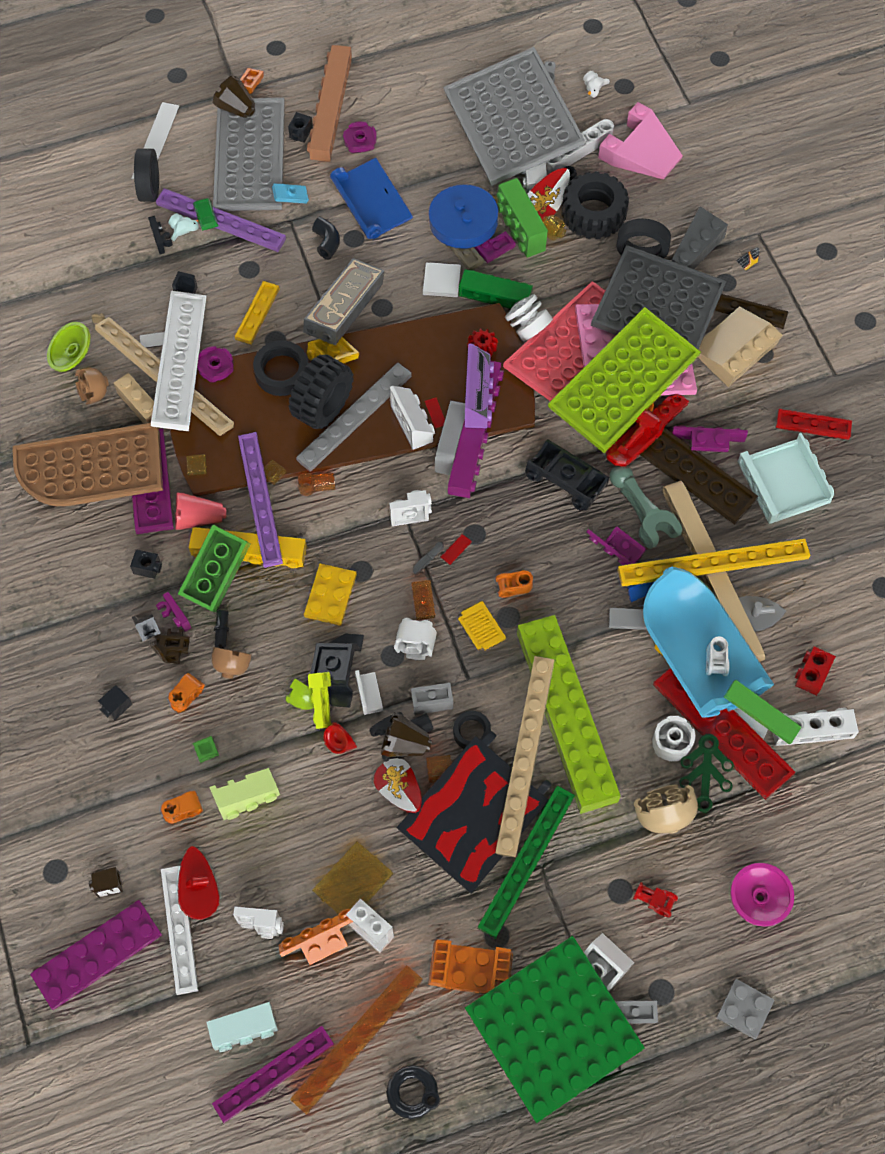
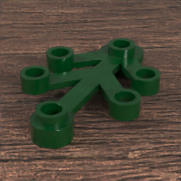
(707, 769)

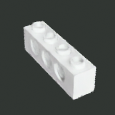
(844, 718)

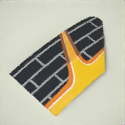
(749, 258)

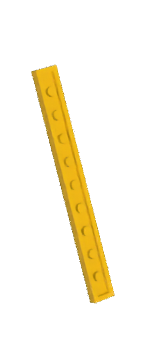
(716, 561)

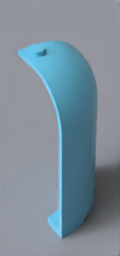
(682, 622)

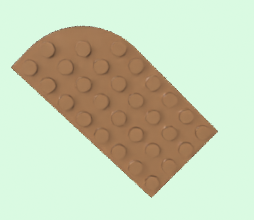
(91, 466)

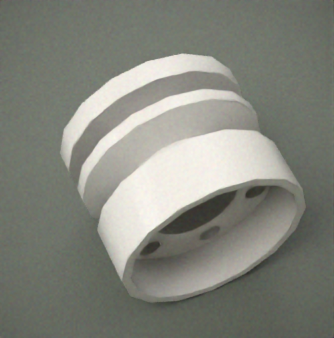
(528, 317)

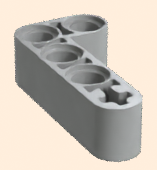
(450, 438)

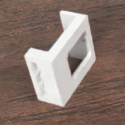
(370, 928)

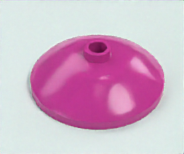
(771, 885)

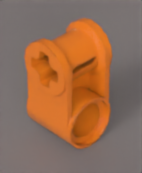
(513, 584)
(187, 690)
(183, 806)

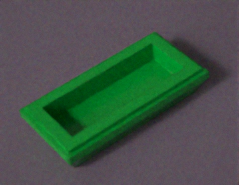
(205, 214)

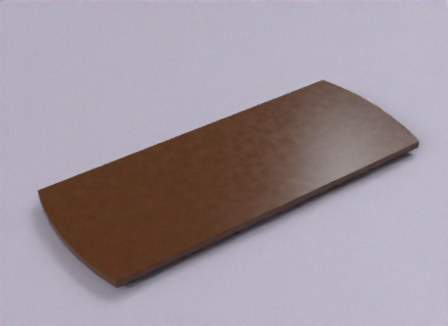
(427, 347)

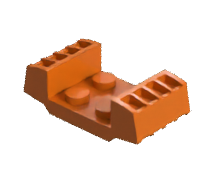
(468, 967)

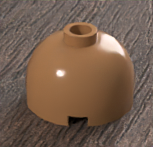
(91, 384)
(230, 662)

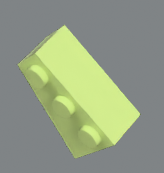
(245, 794)

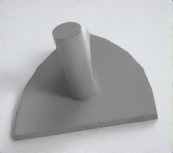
(761, 612)

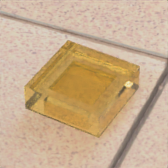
(196, 464)
(274, 472)

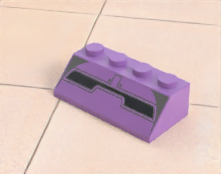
(478, 388)

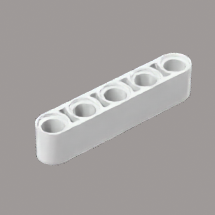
(593, 138)

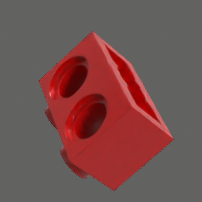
(816, 671)

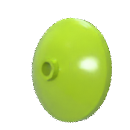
(68, 346)

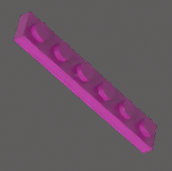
(272, 1074)

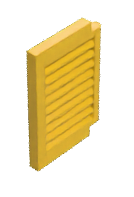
(481, 626)

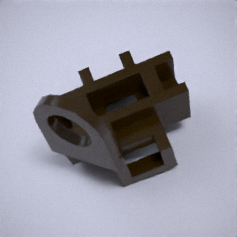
(171, 649)

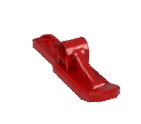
(645, 431)

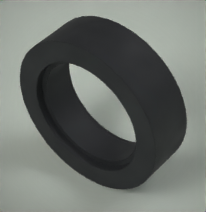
(146, 175)
(647, 228)
(271, 350)

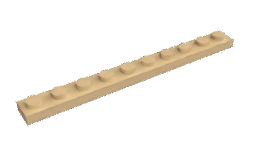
(150, 365)
(525, 757)

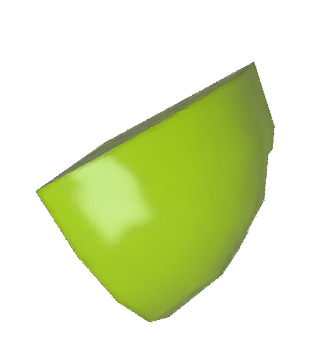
(300, 696)

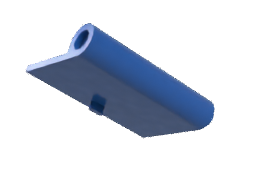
(367, 199)

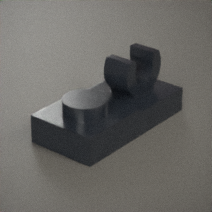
(159, 239)

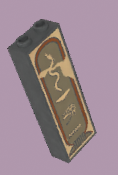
(343, 301)

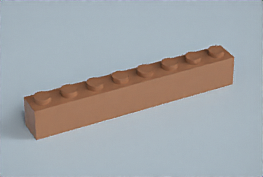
(330, 103)

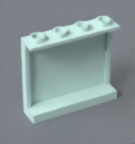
(786, 479)

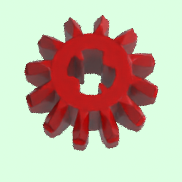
(484, 341)

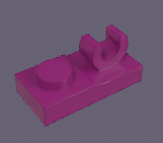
(179, 618)

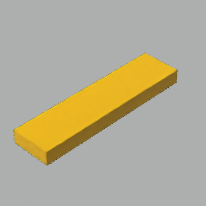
(257, 312)

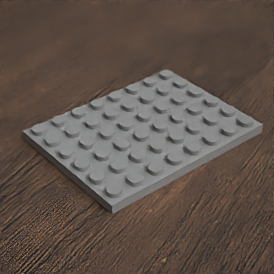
(513, 116)

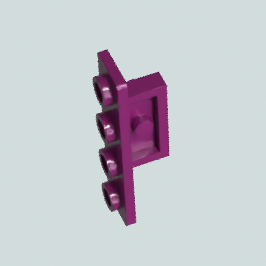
(710, 438)
(621, 545)

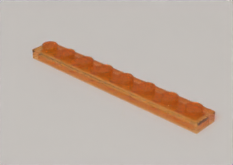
(356, 1040)

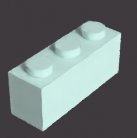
(242, 1027)

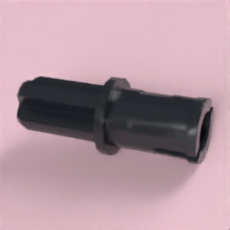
(221, 628)

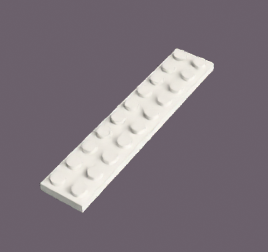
(179, 361)

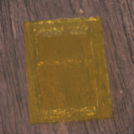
(352, 878)

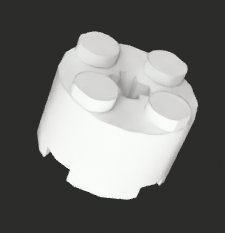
(415, 638)
(682, 732)

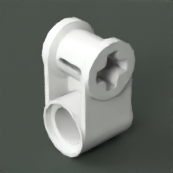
(717, 661)

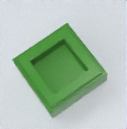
(205, 749)

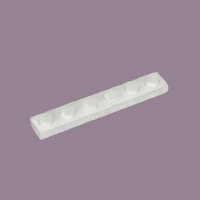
(179, 935)

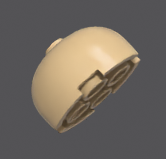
(671, 818)

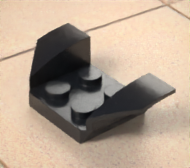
(337, 659)

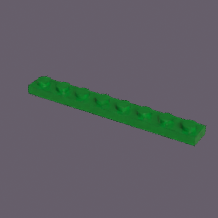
(526, 862)

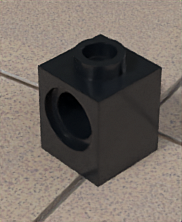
(300, 127)
(140, 559)

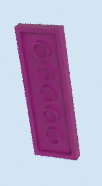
(154, 509)
(95, 954)

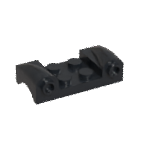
(568, 473)

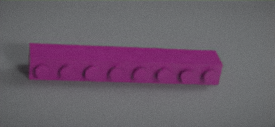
(470, 448)

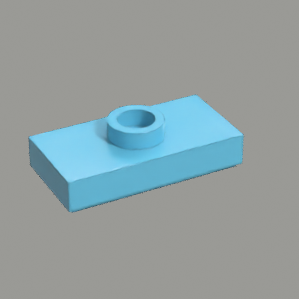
(290, 193)

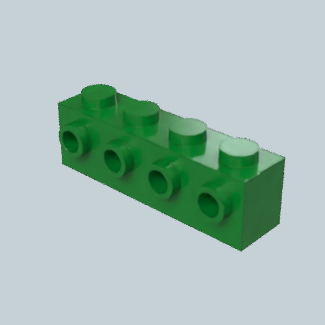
(493, 289)

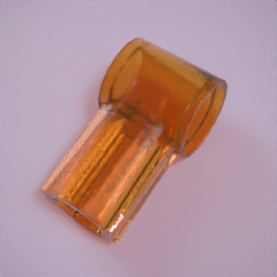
(317, 483)

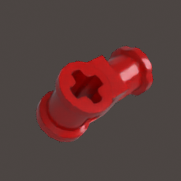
(656, 899)

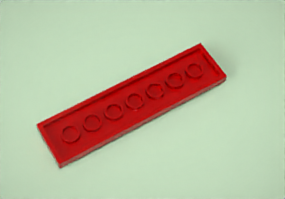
(736, 739)

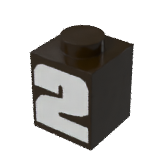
(105, 882)

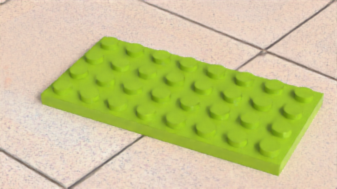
(624, 379)

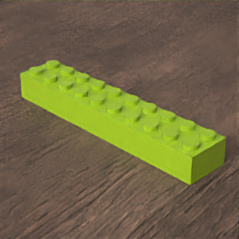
(570, 718)

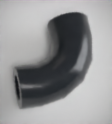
(330, 237)

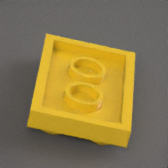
(330, 594)

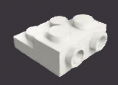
(412, 510)
(265, 921)

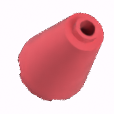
(197, 511)

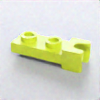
(320, 698)

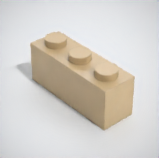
(135, 397)

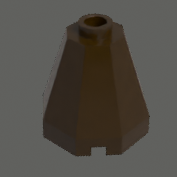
(234, 98)
(404, 738)

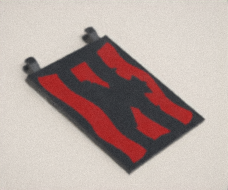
(465, 813)

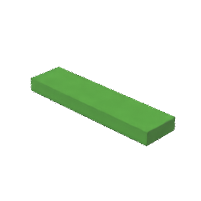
(762, 712)

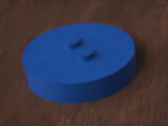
(463, 216)

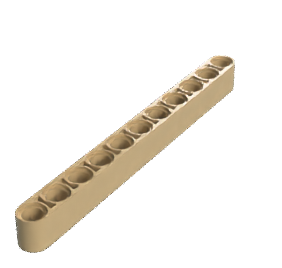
(700, 543)

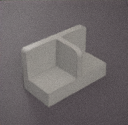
(432, 698)

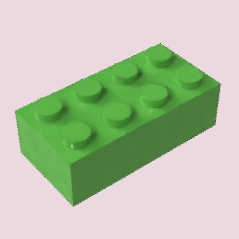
(521, 218)
(214, 568)

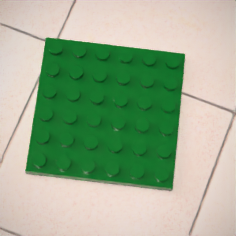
(554, 1028)

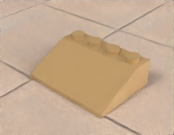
(737, 345)

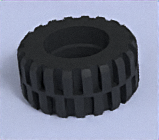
(595, 187)
(320, 391)

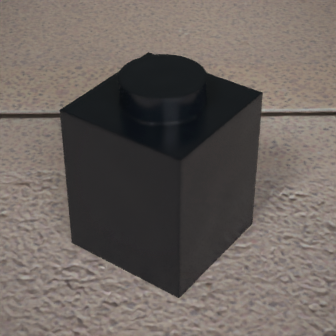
(114, 703)

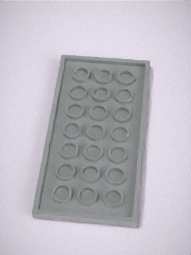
(249, 157)

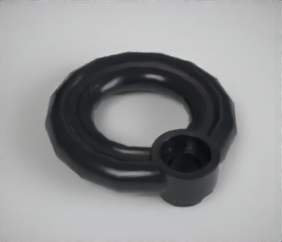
(421, 1108)

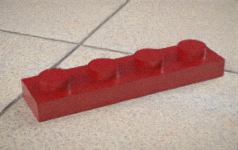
(814, 424)

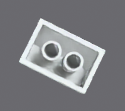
(411, 416)

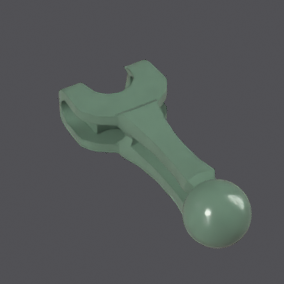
(650, 516)

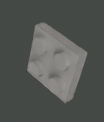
(745, 1009)

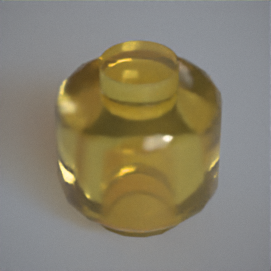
(555, 227)

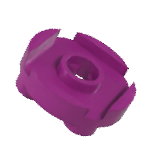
(364, 144)
(218, 372)

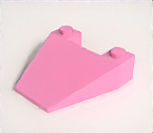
(646, 149)

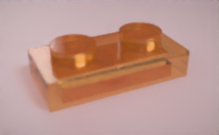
(423, 600)

